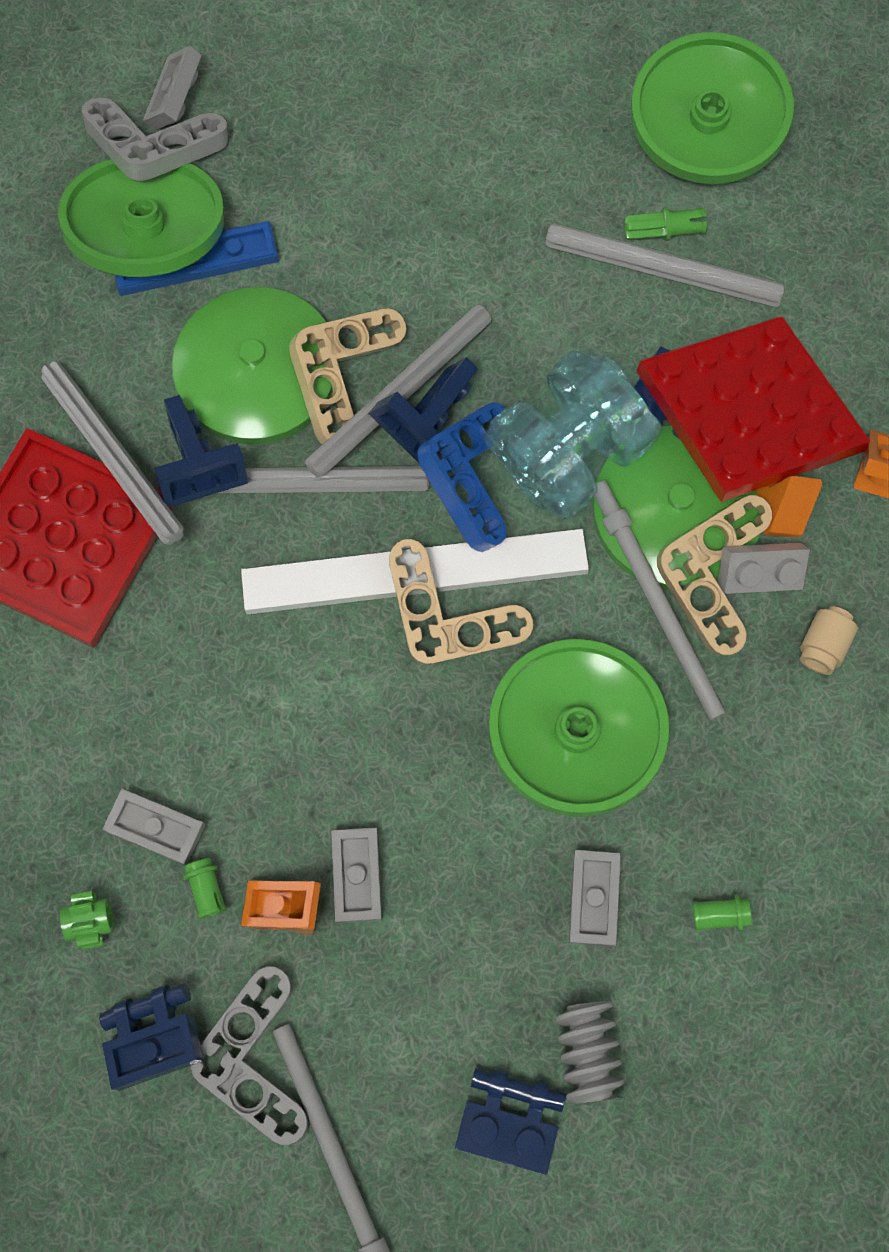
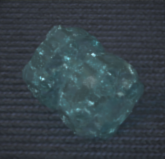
(595, 412)

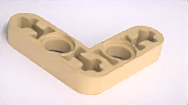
(330, 353)
(700, 559)
(447, 629)

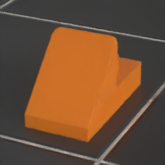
(874, 466)
(790, 504)
(281, 905)

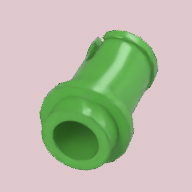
(205, 888)
(722, 914)

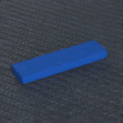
(234, 251)

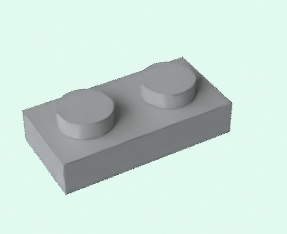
(172, 87)
(763, 568)
(154, 827)
(356, 875)
(594, 898)

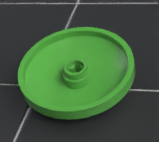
(711, 108)
(140, 225)
(238, 365)
(664, 501)
(578, 727)

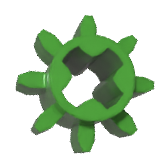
(87, 920)

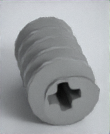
(589, 1052)

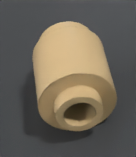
(828, 640)

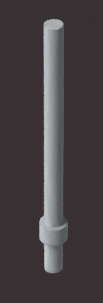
(618, 524)
(328, 1142)

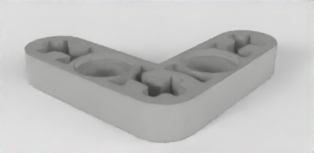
(147, 156)
(238, 1071)

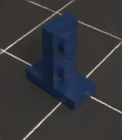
(414, 426)
(200, 470)

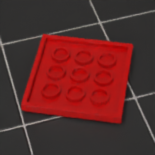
(752, 407)
(66, 538)

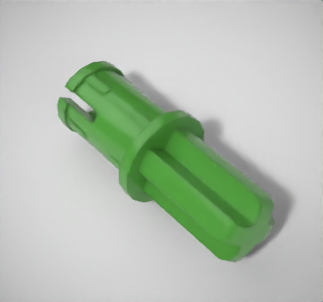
(665, 224)

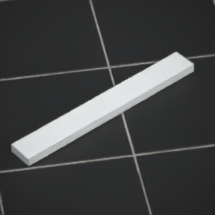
(451, 565)

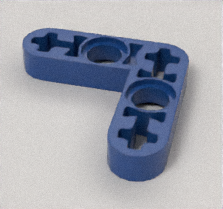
(456, 459)

